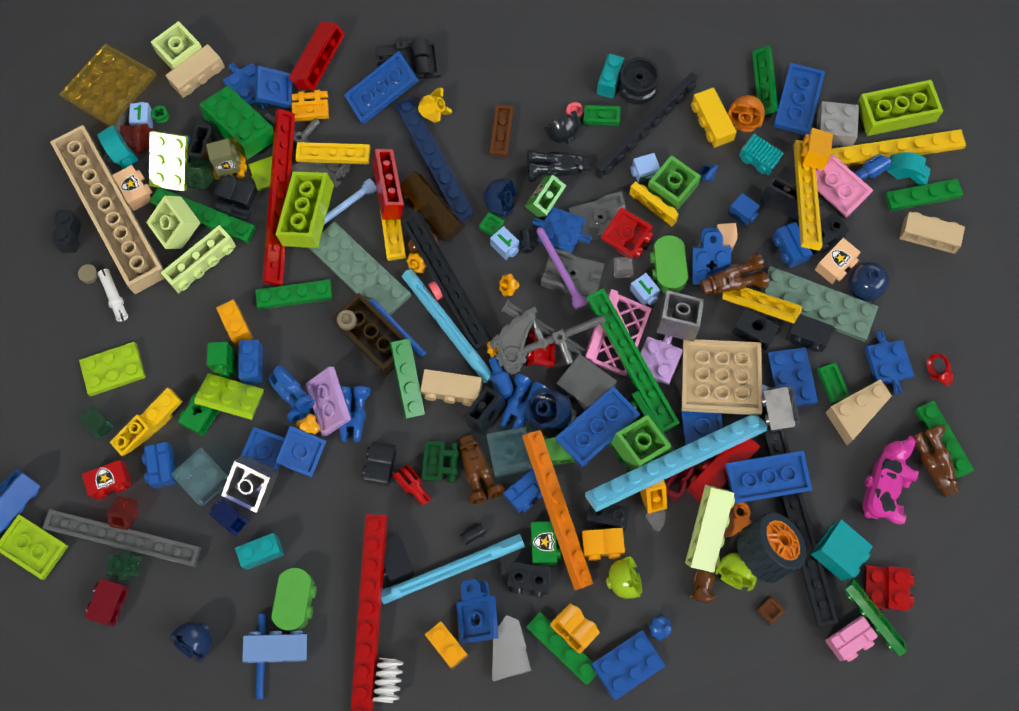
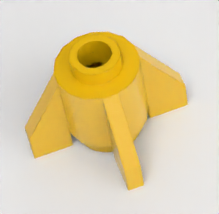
(433, 106)

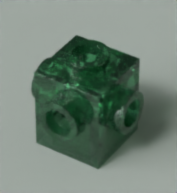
(199, 174)
(123, 566)

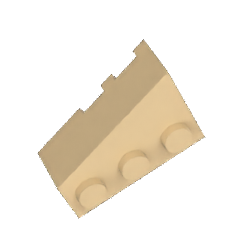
(857, 410)

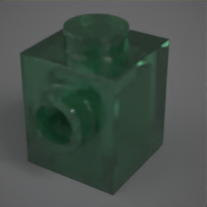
(96, 422)

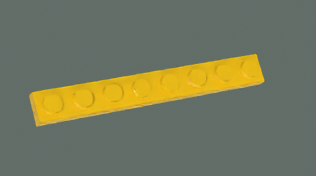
(918, 144)
(807, 202)

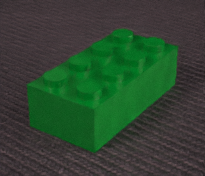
(237, 122)

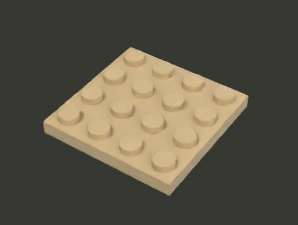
(722, 377)

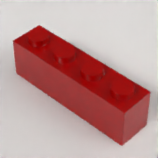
(317, 56)
(387, 184)
(715, 473)

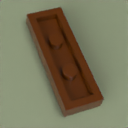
(501, 130)

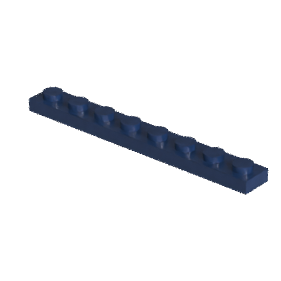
(434, 159)

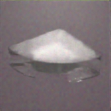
(656, 519)

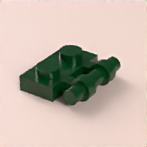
(434, 460)

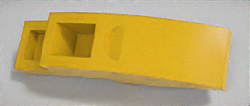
(147, 423)

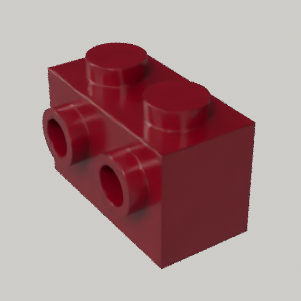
(106, 602)

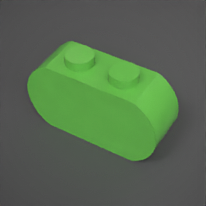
(669, 264)
(293, 600)

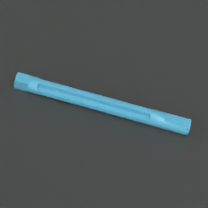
(447, 325)
(492, 552)

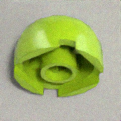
(735, 572)
(624, 579)

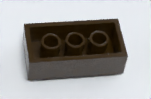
(371, 333)

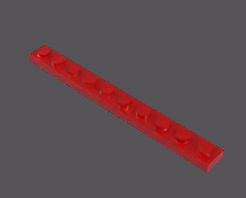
(279, 185)
(369, 613)

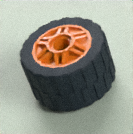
(771, 547)

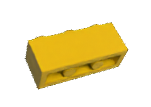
(713, 117)

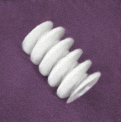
(388, 680)

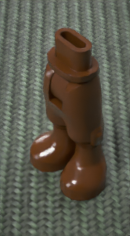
(730, 279)
(937, 463)
(477, 466)

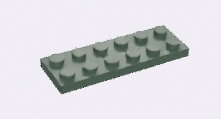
(359, 269)
(822, 303)

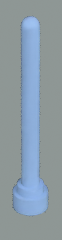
(367, 188)

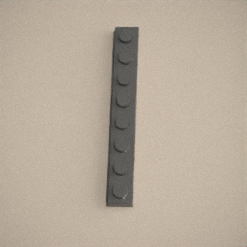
(123, 539)

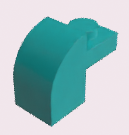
(116, 147)
(909, 165)

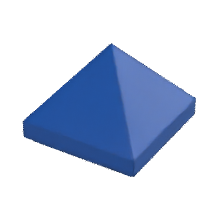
(708, 172)

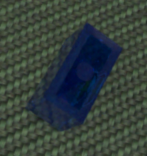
(228, 517)

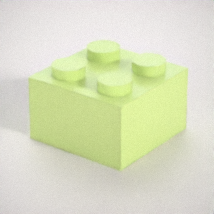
(175, 45)
(173, 222)

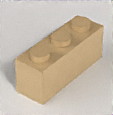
(195, 71)
(932, 232)
(450, 387)

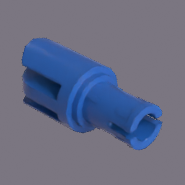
(874, 167)
(501, 380)

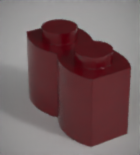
(677, 484)

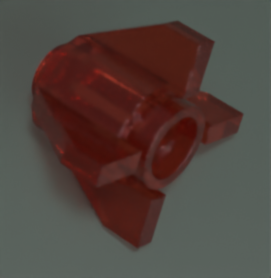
(137, 137)

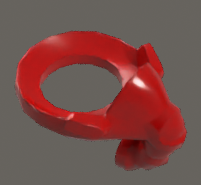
(944, 377)

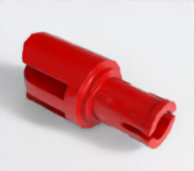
(411, 484)

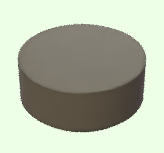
(88, 274)
(346, 320)

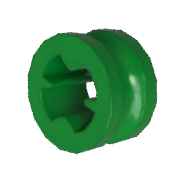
(159, 110)

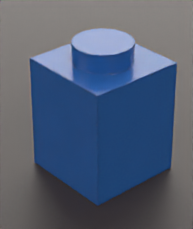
(744, 210)

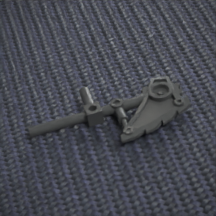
(334, 170)
(513, 336)

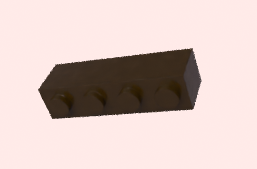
(432, 206)

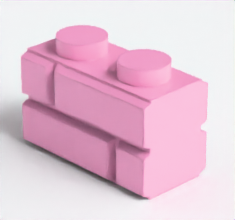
(851, 639)

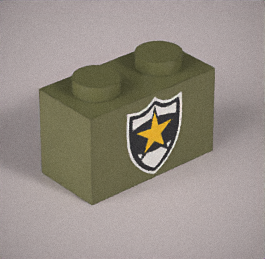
(224, 157)

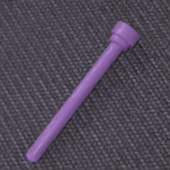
(577, 298)

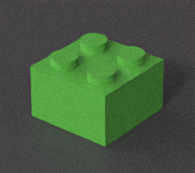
(674, 183)
(640, 443)

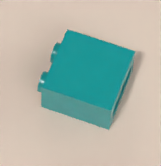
(842, 550)

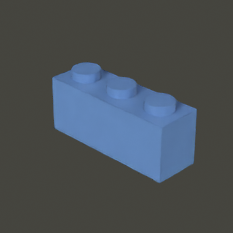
(274, 647)

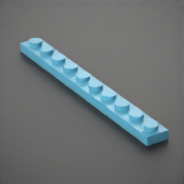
(675, 462)

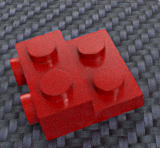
(628, 234)
(889, 587)

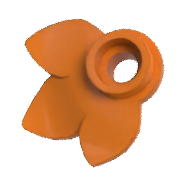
(737, 522)

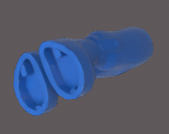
(291, 392)
(515, 405)
(358, 415)

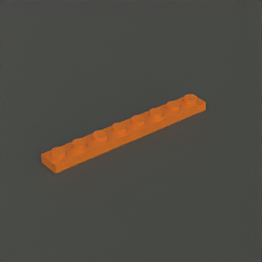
(557, 510)

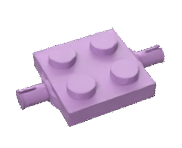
(661, 358)

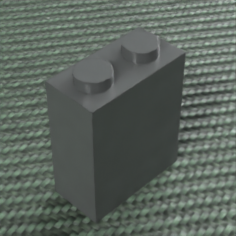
(584, 382)

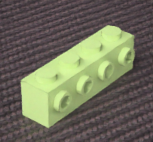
(198, 259)
(710, 528)

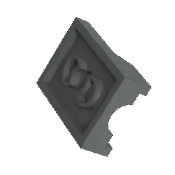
(606, 207)
(585, 280)

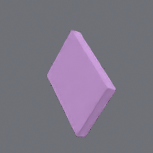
(329, 401)

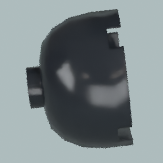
(564, 128)

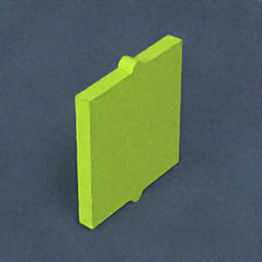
(261, 173)

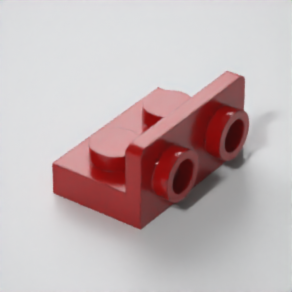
(541, 356)

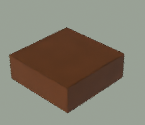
(770, 610)

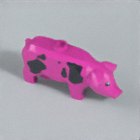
(887, 480)

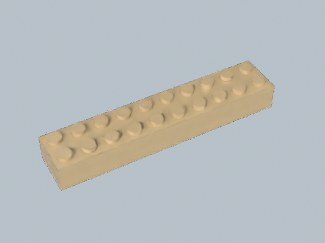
(108, 209)

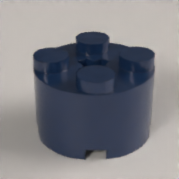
(548, 409)

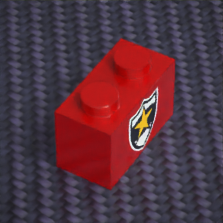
(107, 480)

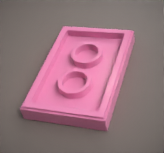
(841, 186)

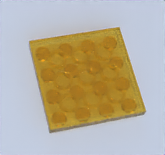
(108, 85)

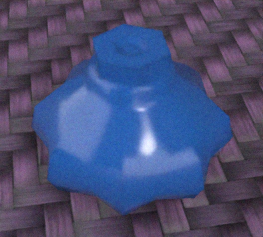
(660, 627)

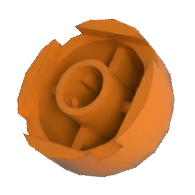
(747, 113)

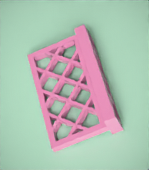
(598, 334)

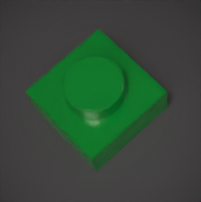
(491, 224)

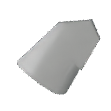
(509, 650)

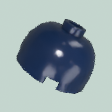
(500, 196)
(868, 281)
(193, 640)

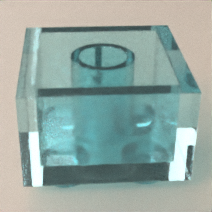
(508, 452)
(201, 477)

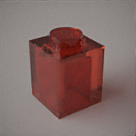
(122, 513)

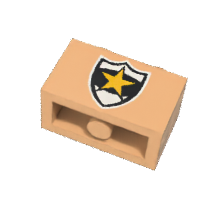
(132, 187)
(835, 263)

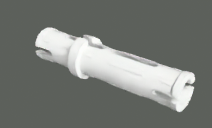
(115, 301)

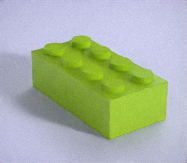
(899, 107)
(305, 209)

